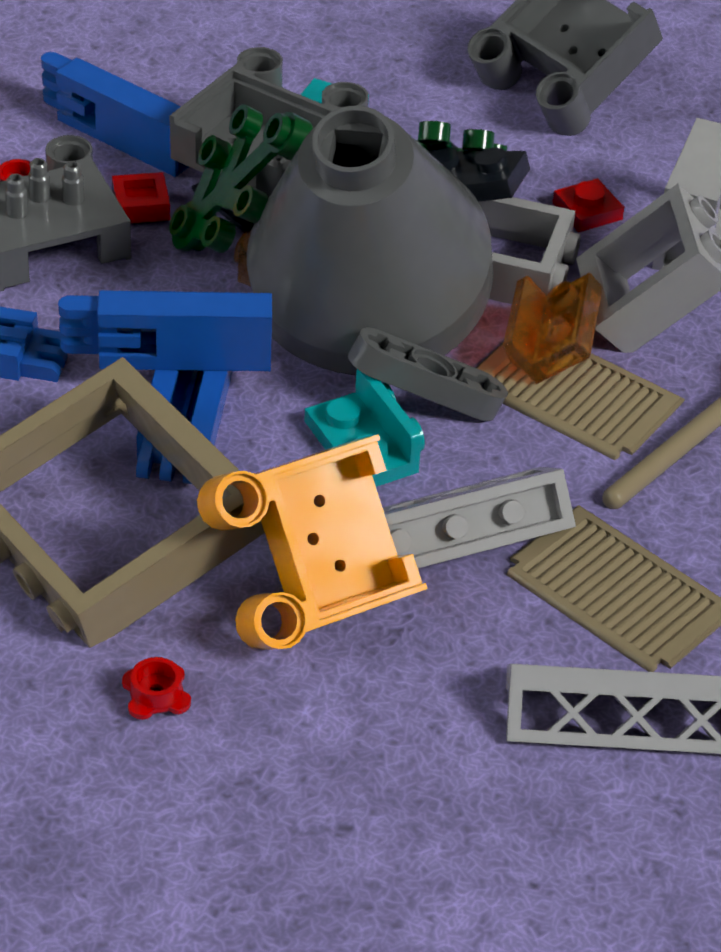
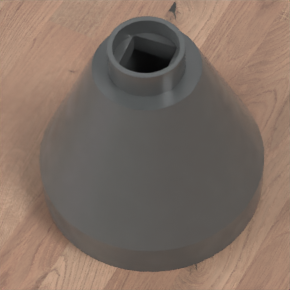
(372, 239)

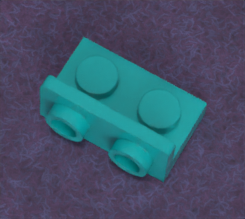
(368, 413)

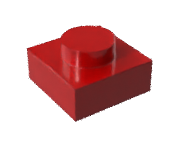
(143, 196)
(592, 204)

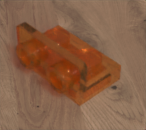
(552, 329)

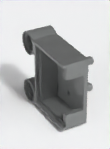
(576, 43)
(258, 84)
(57, 205)

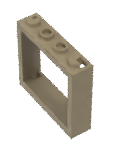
(159, 570)

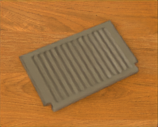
(588, 402)
(618, 591)

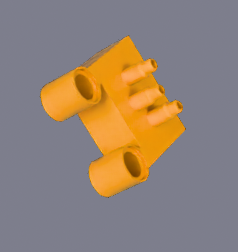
(323, 538)

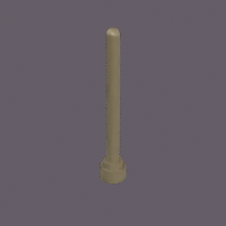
(663, 457)

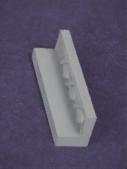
(481, 516)
(619, 685)

